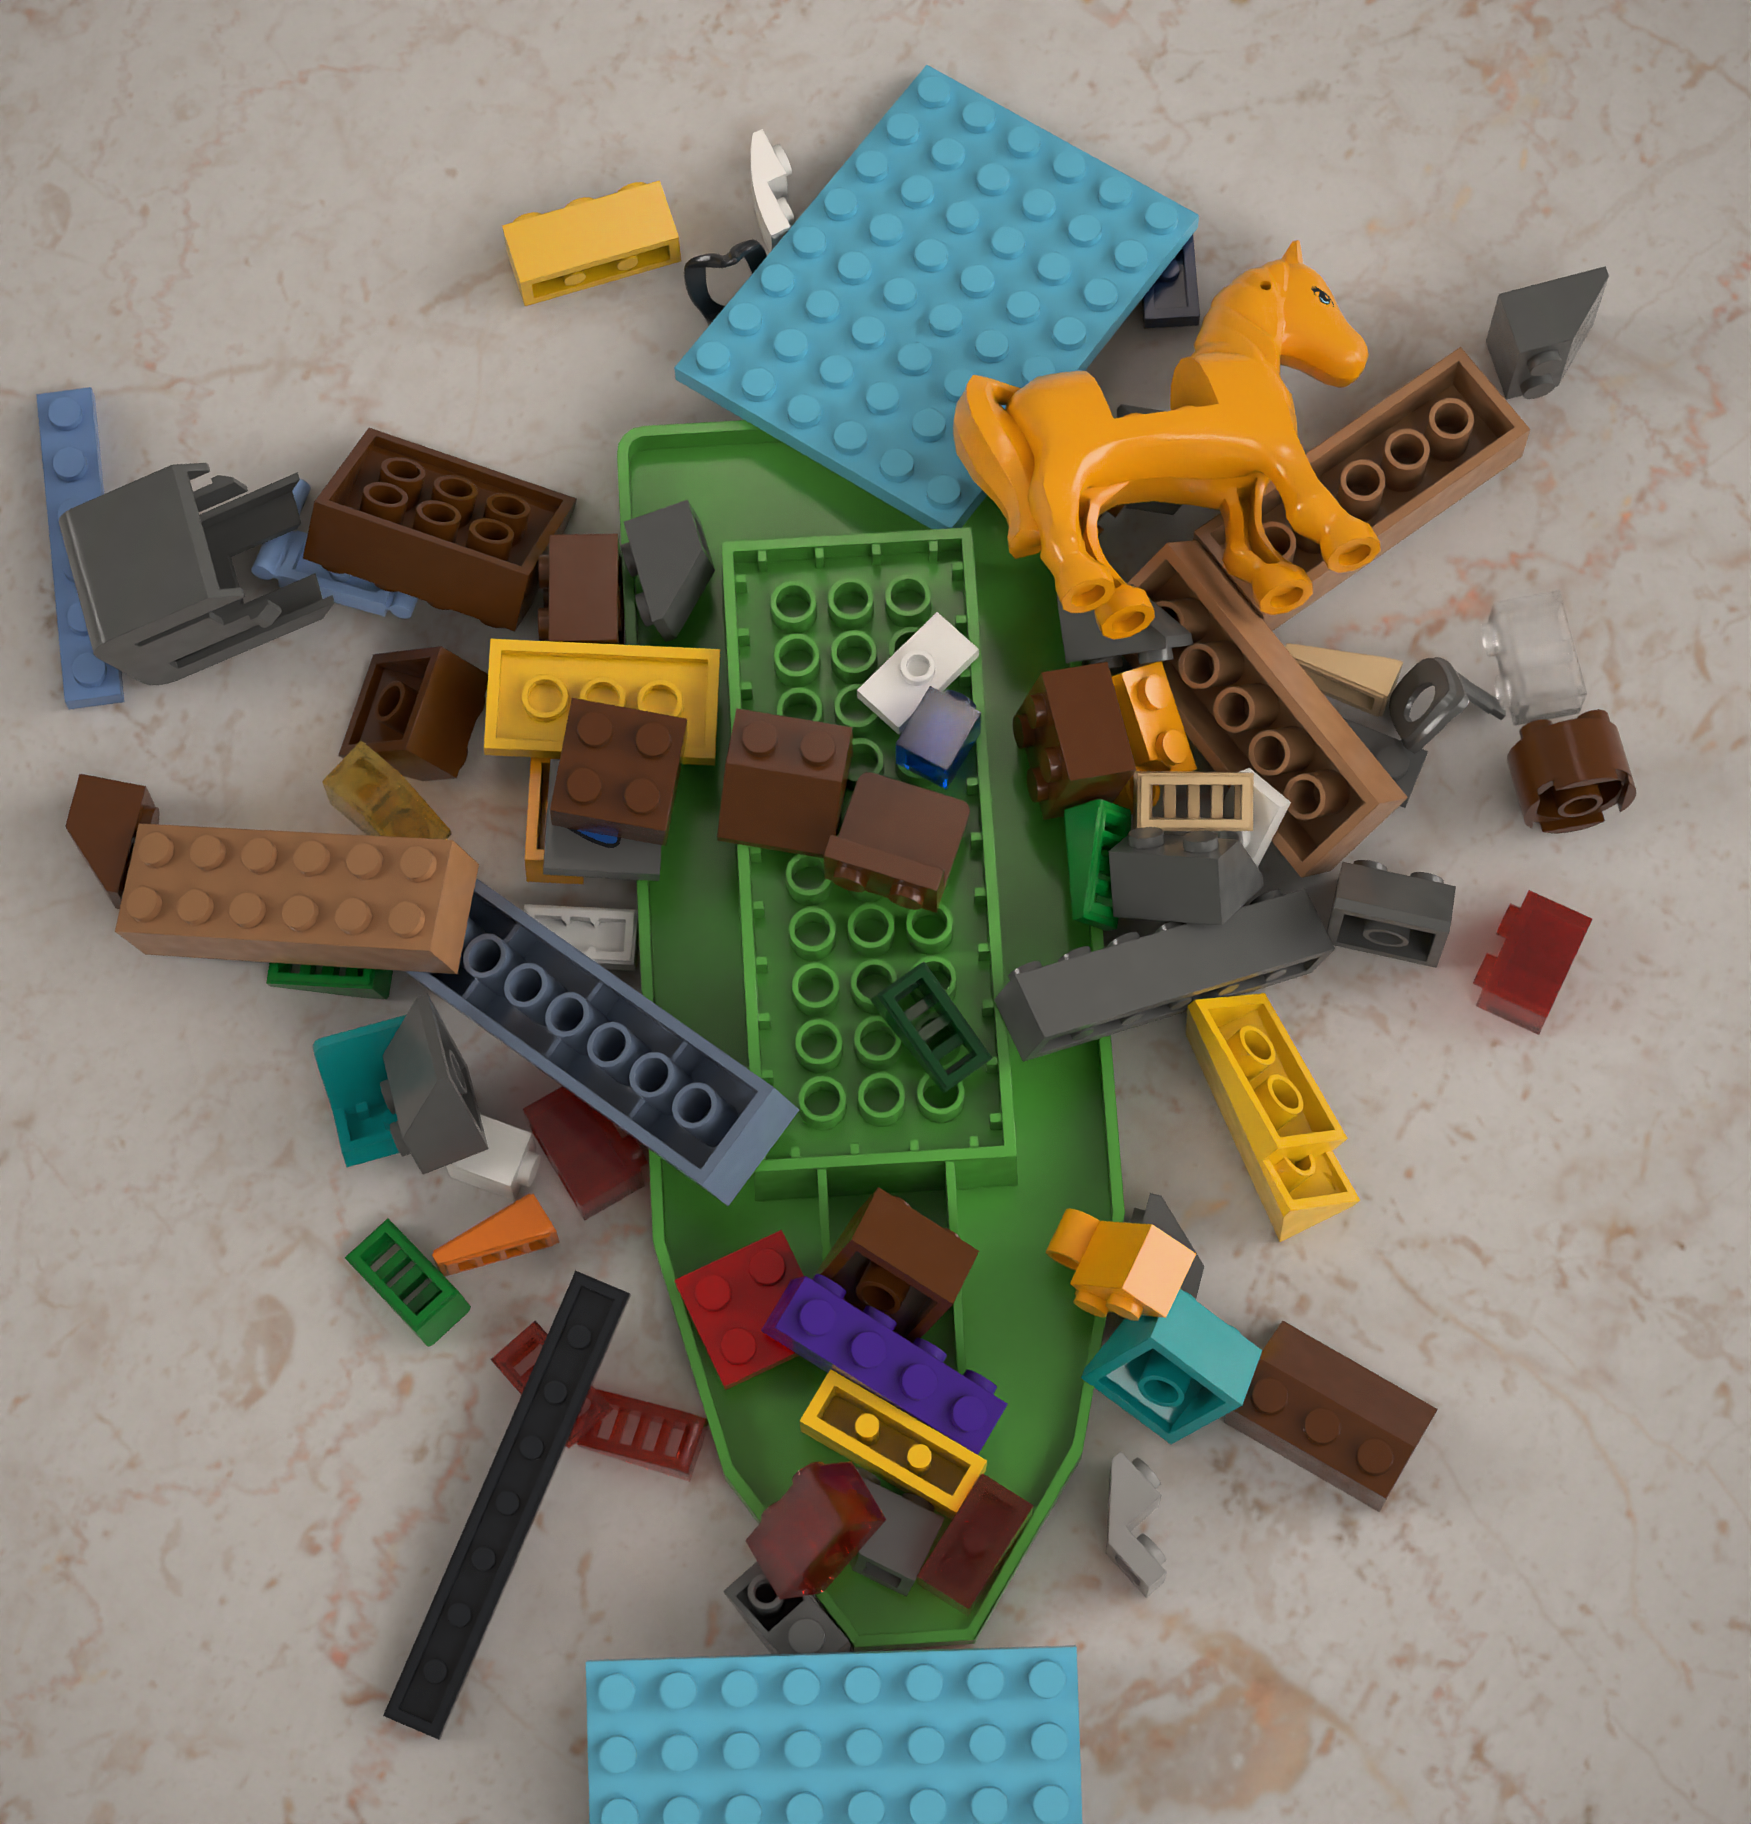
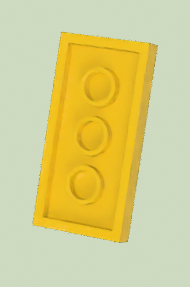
(536, 681)

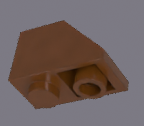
(105, 827)

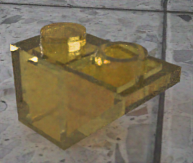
(380, 798)

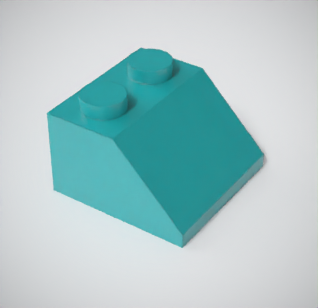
(1175, 1368)

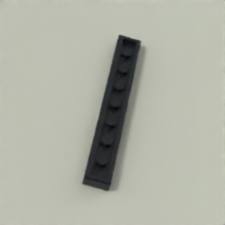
(507, 1505)

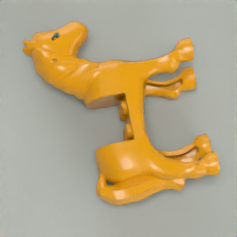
(1230, 430)

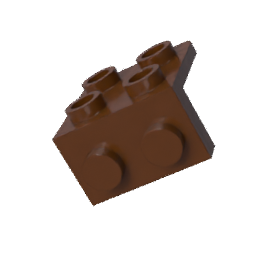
(897, 842)

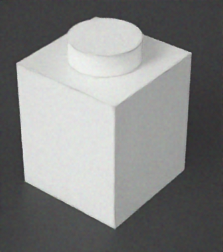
(504, 1165)

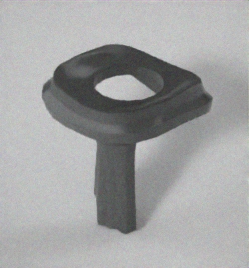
(1450, 700)

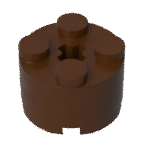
(1570, 772)

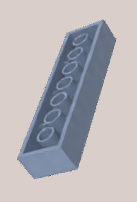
(612, 1047)

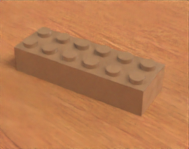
(1395, 468)
(1259, 710)
(298, 898)

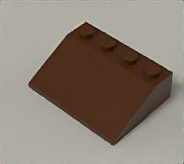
(436, 528)

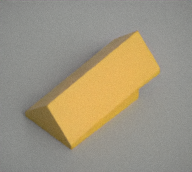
(1271, 1110)

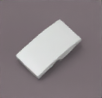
(769, 189)

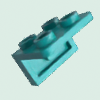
(352, 1074)

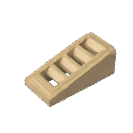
(1350, 677)
(1243, 800)

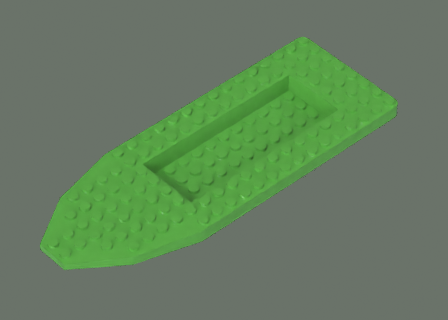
(783, 967)

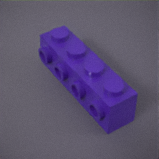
(867, 1351)

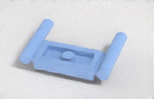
(284, 561)

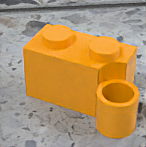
(1151, 726)
(1120, 1265)

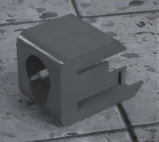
(163, 577)

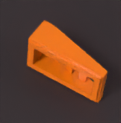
(506, 1234)

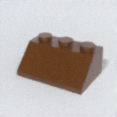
(1331, 1416)

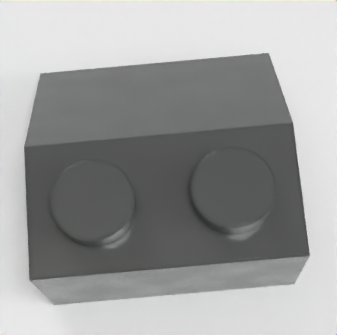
(1541, 331)
(1181, 877)
(1391, 913)
(430, 1092)

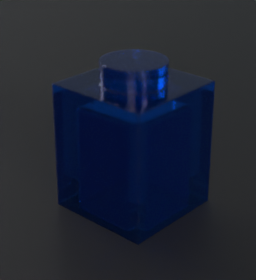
(939, 736)

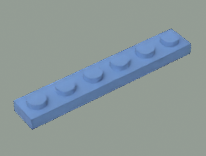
(71, 478)

